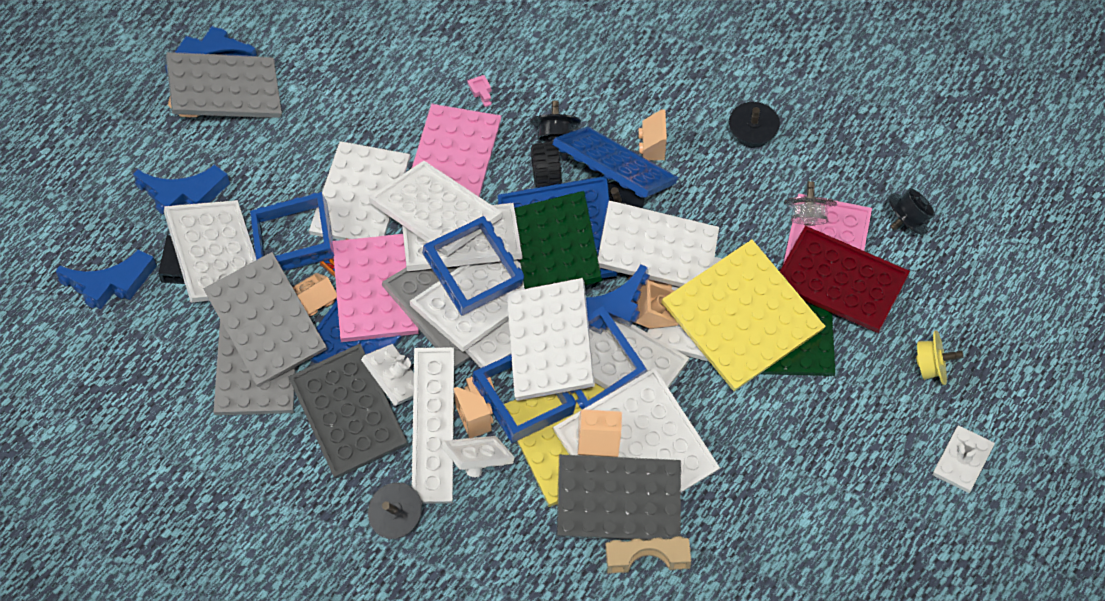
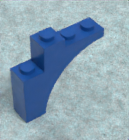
(215, 43)
(189, 190)
(120, 279)
(620, 301)

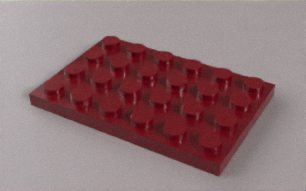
(843, 278)

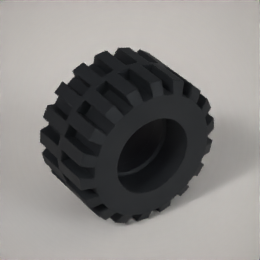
(545, 164)

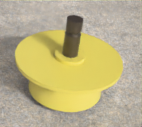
(932, 358)

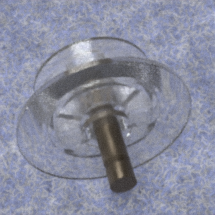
(810, 209)

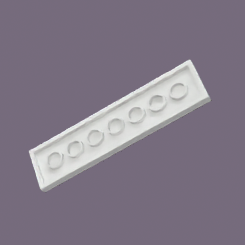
(433, 424)

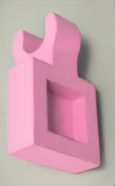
(481, 87)

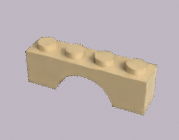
(673, 552)

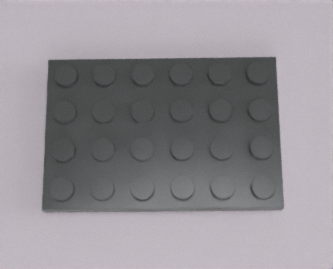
(347, 411)
(618, 498)

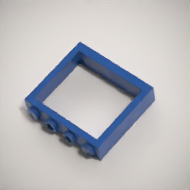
(303, 256)
(461, 303)
(639, 370)
(502, 415)

